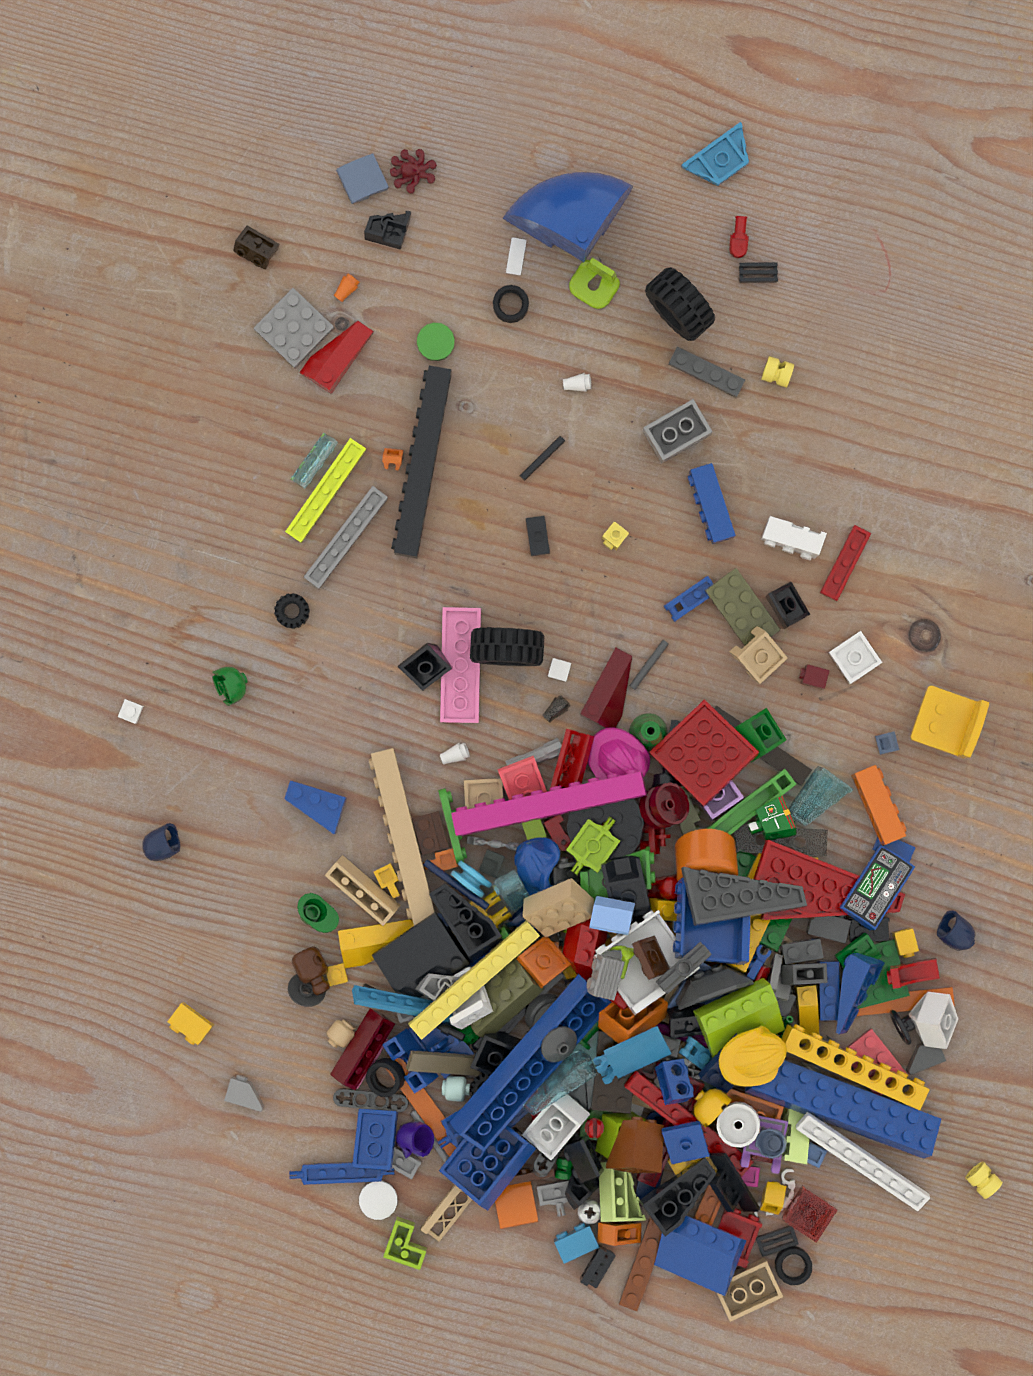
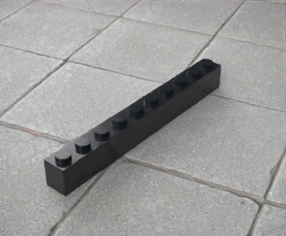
(423, 461)

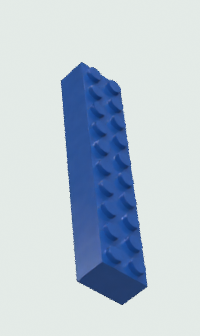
(525, 1067)
(851, 1109)

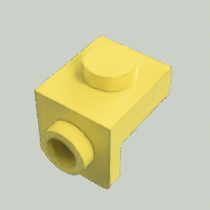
(614, 536)

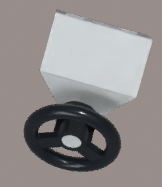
(932, 1019)

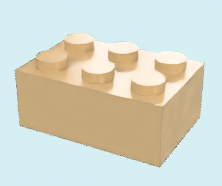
(558, 907)
(750, 1290)

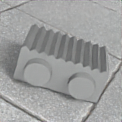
(605, 977)

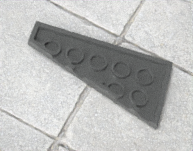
(729, 897)

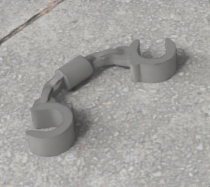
(494, 843)

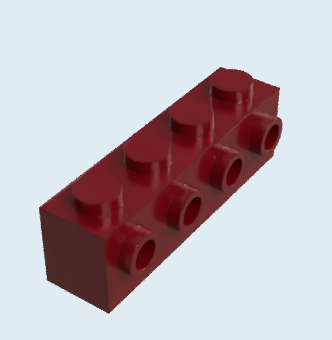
(362, 1049)

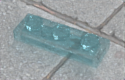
(314, 460)

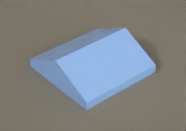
(612, 915)

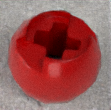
(667, 888)

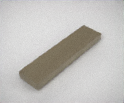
(441, 1063)

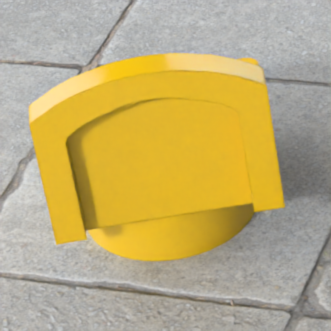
(949, 722)

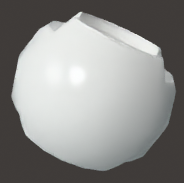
(583, 1215)

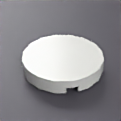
(378, 1200)

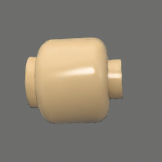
(340, 1033)

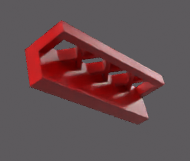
(578, 755)

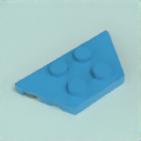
(720, 158)

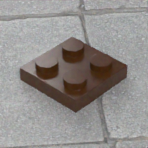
(650, 957)

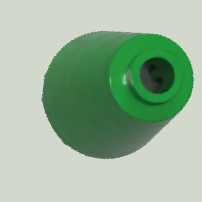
(639, 729)

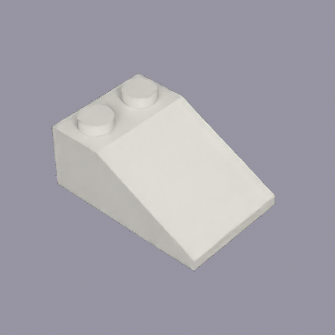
(555, 1125)

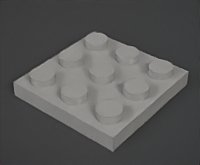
(293, 328)

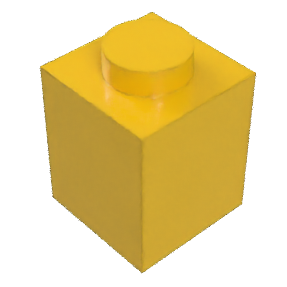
(905, 942)
(773, 1197)

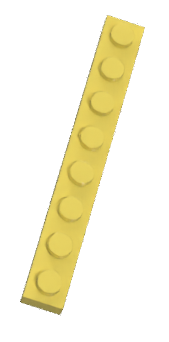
(473, 979)

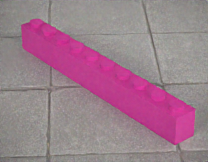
(549, 804)

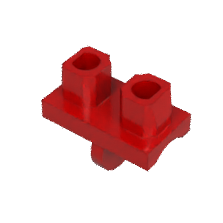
(656, 839)

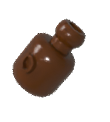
(311, 968)

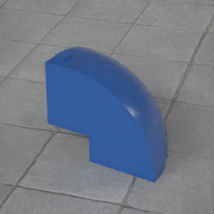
(570, 210)

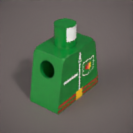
(773, 820)

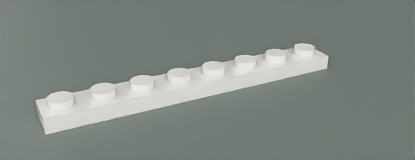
(862, 1161)

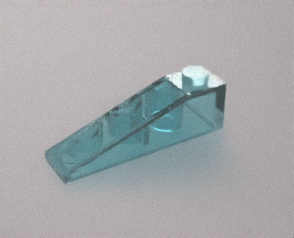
(565, 1078)

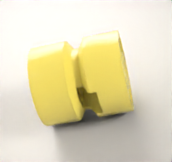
(777, 371)
(986, 1182)

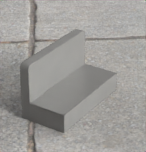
(780, 990)

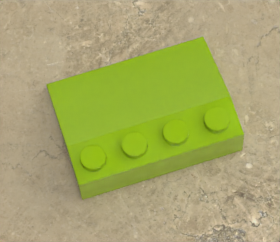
(738, 1013)

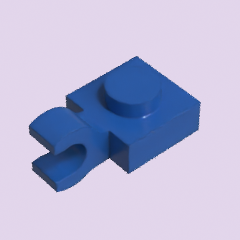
(755, 966)

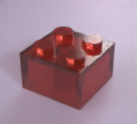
(809, 1213)

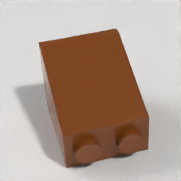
(637, 1147)

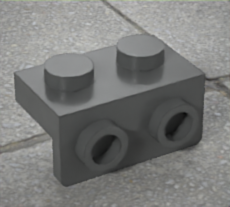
(562, 871)

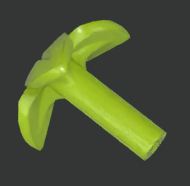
(627, 953)

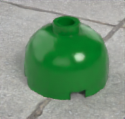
(230, 684)

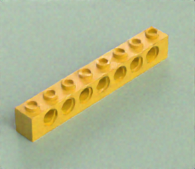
(913, 1097)

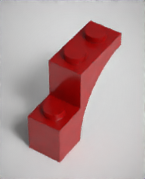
(913, 972)

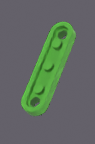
(446, 799)

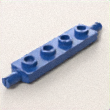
(337, 1173)

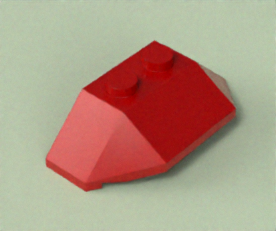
(581, 946)

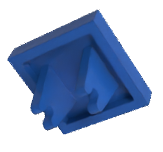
(435, 1041)

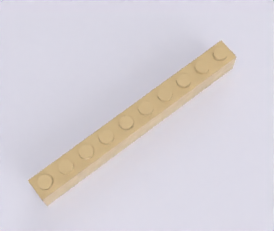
(402, 835)

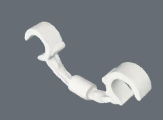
(791, 1184)

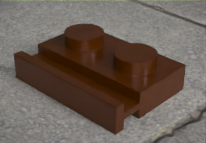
(430, 833)

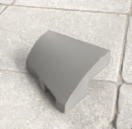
(434, 985)

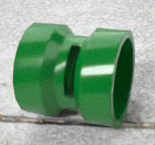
(564, 1168)

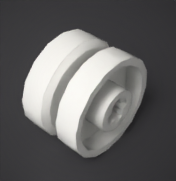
(727, 1128)

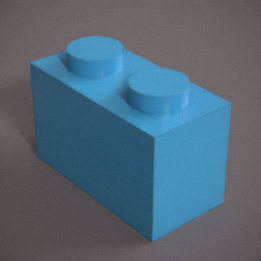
(576, 1242)

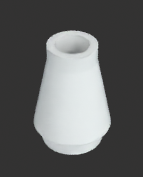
(578, 383)
(455, 754)

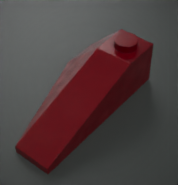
(609, 694)

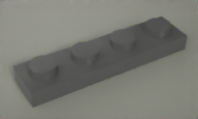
(706, 372)

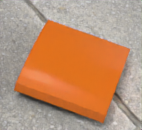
(516, 1206)

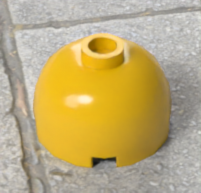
(710, 1105)

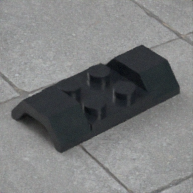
(627, 883)

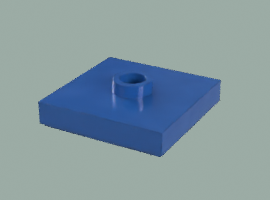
(685, 1142)

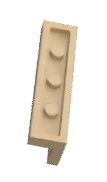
(439, 1211)

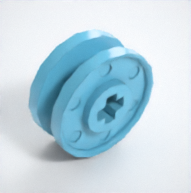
(471, 879)

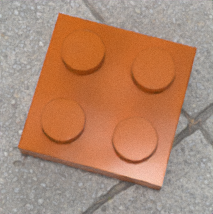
(543, 961)

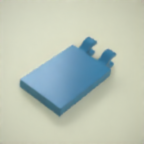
(632, 1054)

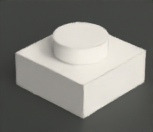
(130, 711)

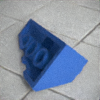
(857, 976)

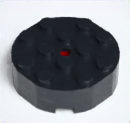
(628, 826)

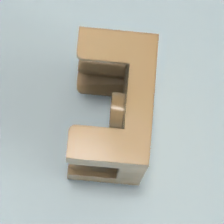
(759, 656)

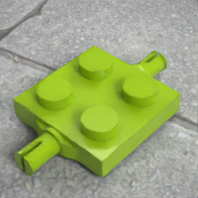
(593, 845)

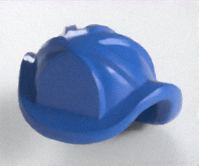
(535, 863)

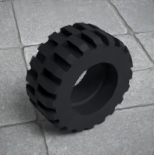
(680, 304)
(507, 646)

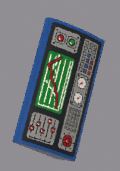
(877, 887)

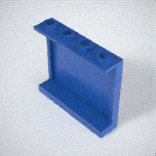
(725, 940)

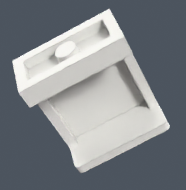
(472, 1009)

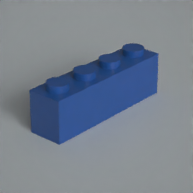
(712, 503)

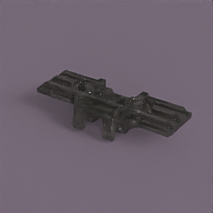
(815, 841)

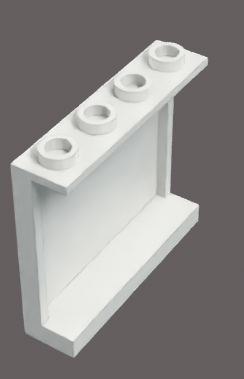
(635, 987)

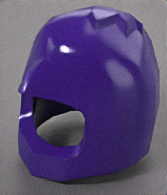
(415, 1137)

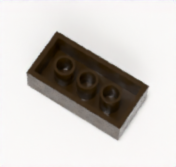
(611, 1096)

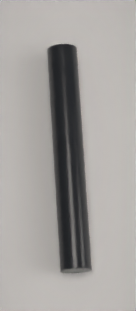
(542, 458)

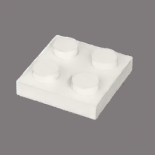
(855, 657)

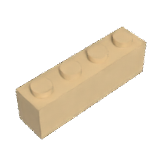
(362, 890)

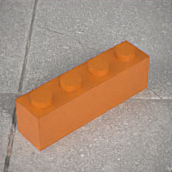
(879, 805)

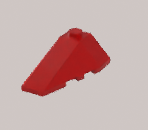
(334, 359)

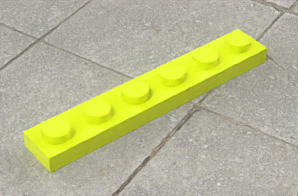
(325, 490)

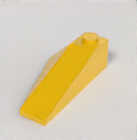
(361, 942)

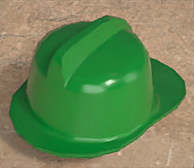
(317, 913)

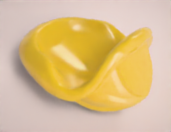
(752, 1057)

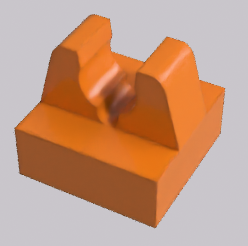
(392, 456)

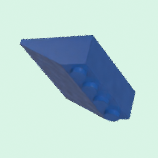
(489, 1172)
(701, 1254)

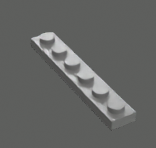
(346, 537)

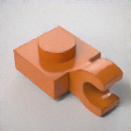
(444, 860)

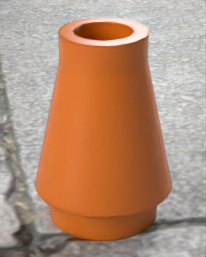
(346, 287)

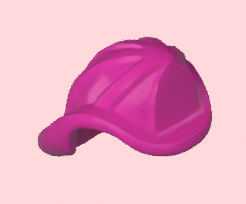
(617, 752)

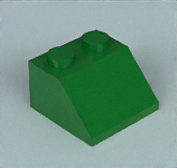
(761, 732)

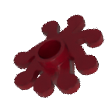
(411, 170)

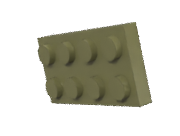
(740, 606)

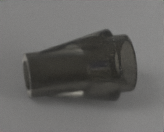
(556, 708)

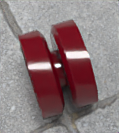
(664, 806)

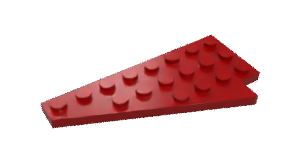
(822, 883)

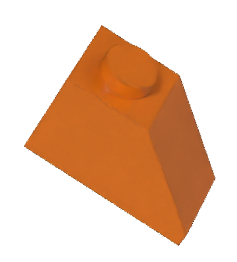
(619, 1233)

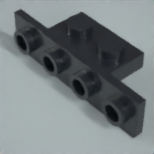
(730, 1186)

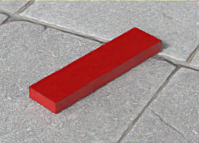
(845, 563)

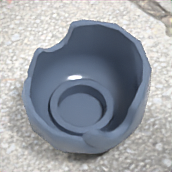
(771, 1143)

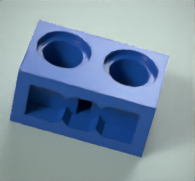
(669, 1082)

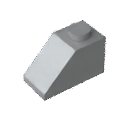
(243, 1093)

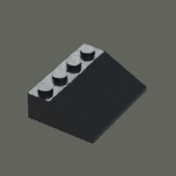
(420, 951)

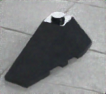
(471, 928)
(673, 1199)

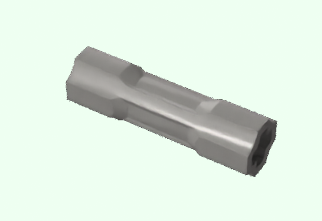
(548, 751)

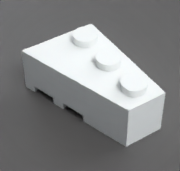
(793, 538)

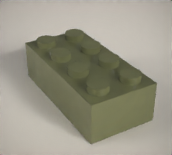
(508, 994)

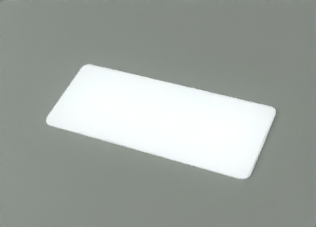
(516, 256)

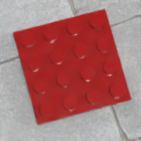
(704, 753)

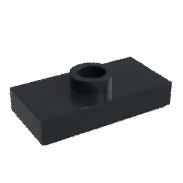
(537, 536)

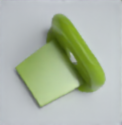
(586, 272)

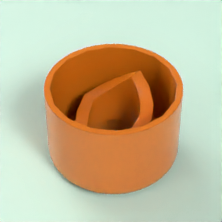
(706, 850)

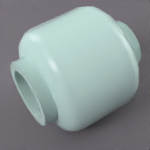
(455, 1088)

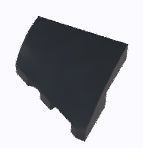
(388, 229)
(579, 1192)

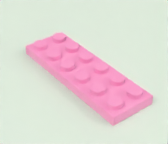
(462, 682)

